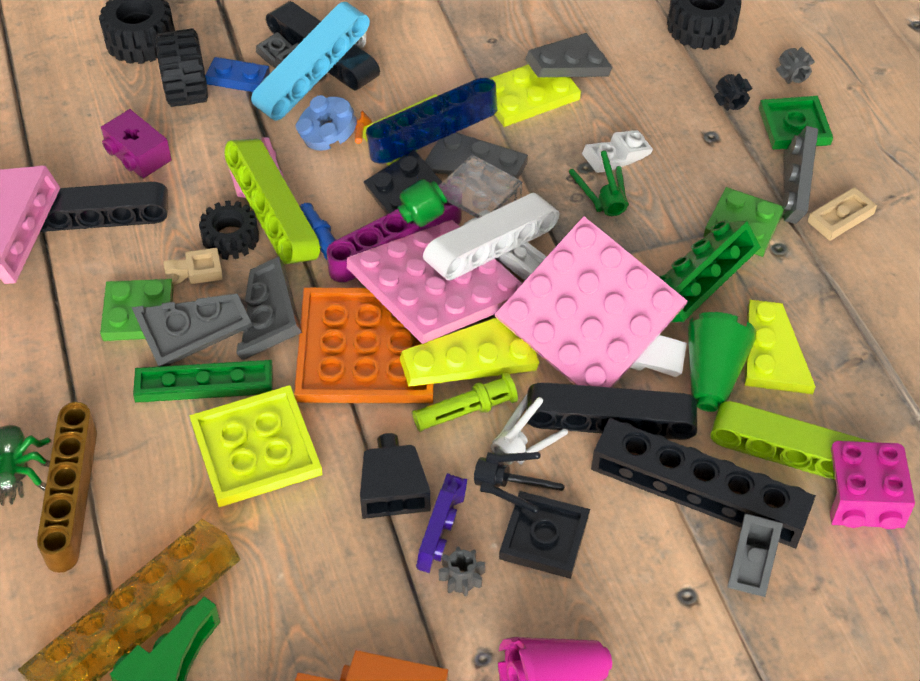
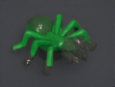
(14, 462)

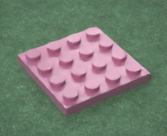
(422, 296)
(590, 308)

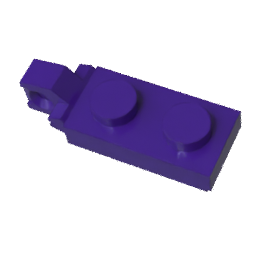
(442, 518)

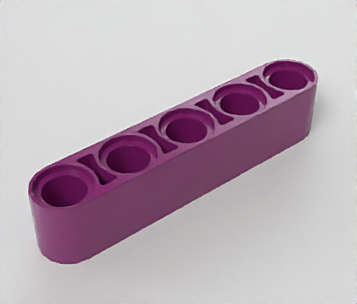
(375, 234)

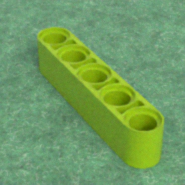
(272, 201)
(777, 438)

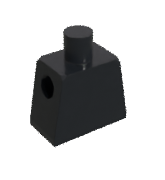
(393, 480)

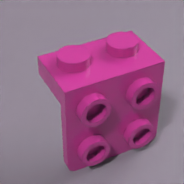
(871, 485)

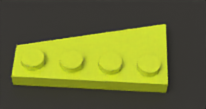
(468, 354)

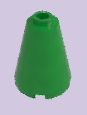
(717, 356)

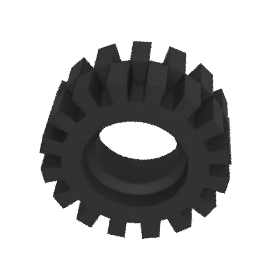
(225, 217)

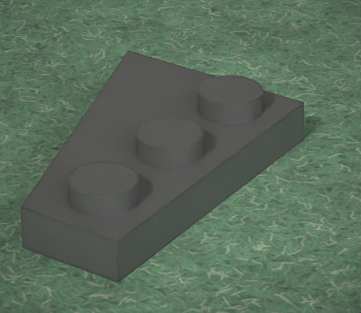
(569, 58)
(457, 148)
(798, 174)
(269, 309)
(189, 327)

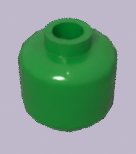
(422, 203)

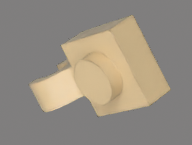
(199, 266)

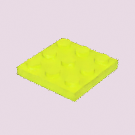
(255, 446)

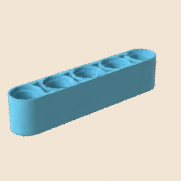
(310, 61)

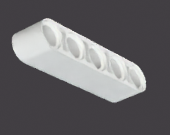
(490, 236)

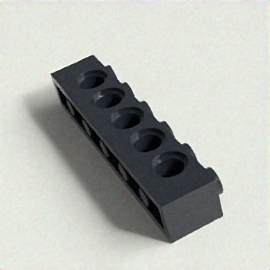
(681, 483)

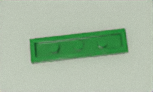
(203, 381)

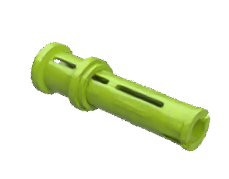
(480, 398)

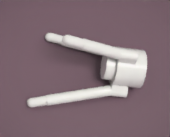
(513, 440)

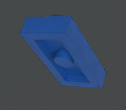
(236, 74)

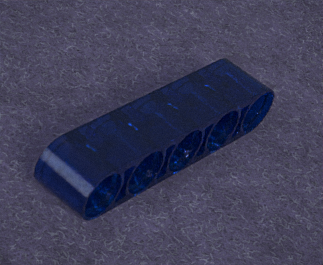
(432, 120)

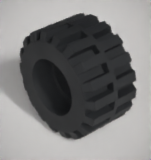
(703, 22)
(132, 28)
(181, 67)

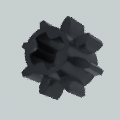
(732, 92)

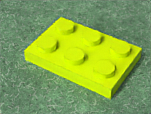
(525, 95)

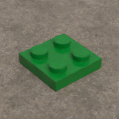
(789, 116)

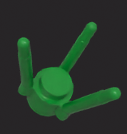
(611, 198)

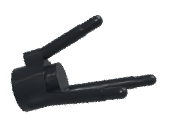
(492, 473)

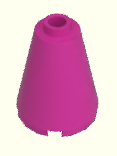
(553, 660)

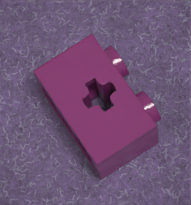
(135, 144)

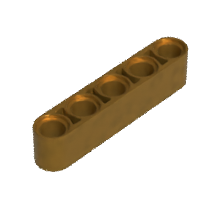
(77, 436)

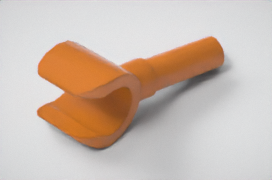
(361, 123)

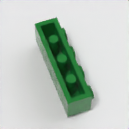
(710, 263)

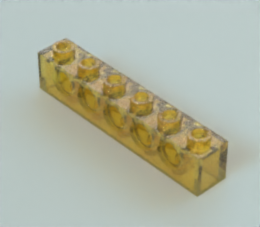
(136, 608)

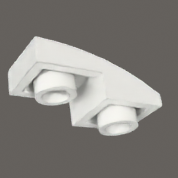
(621, 150)
(664, 356)

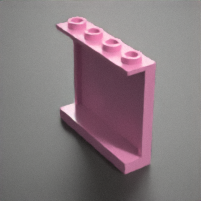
(24, 206)

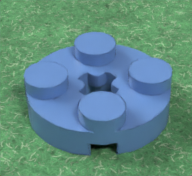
(321, 110)

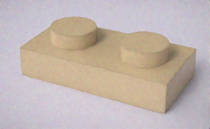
(842, 213)

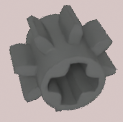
(795, 65)
(461, 561)

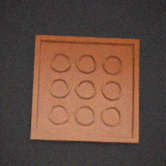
(352, 350)

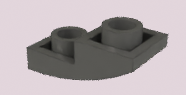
(274, 49)

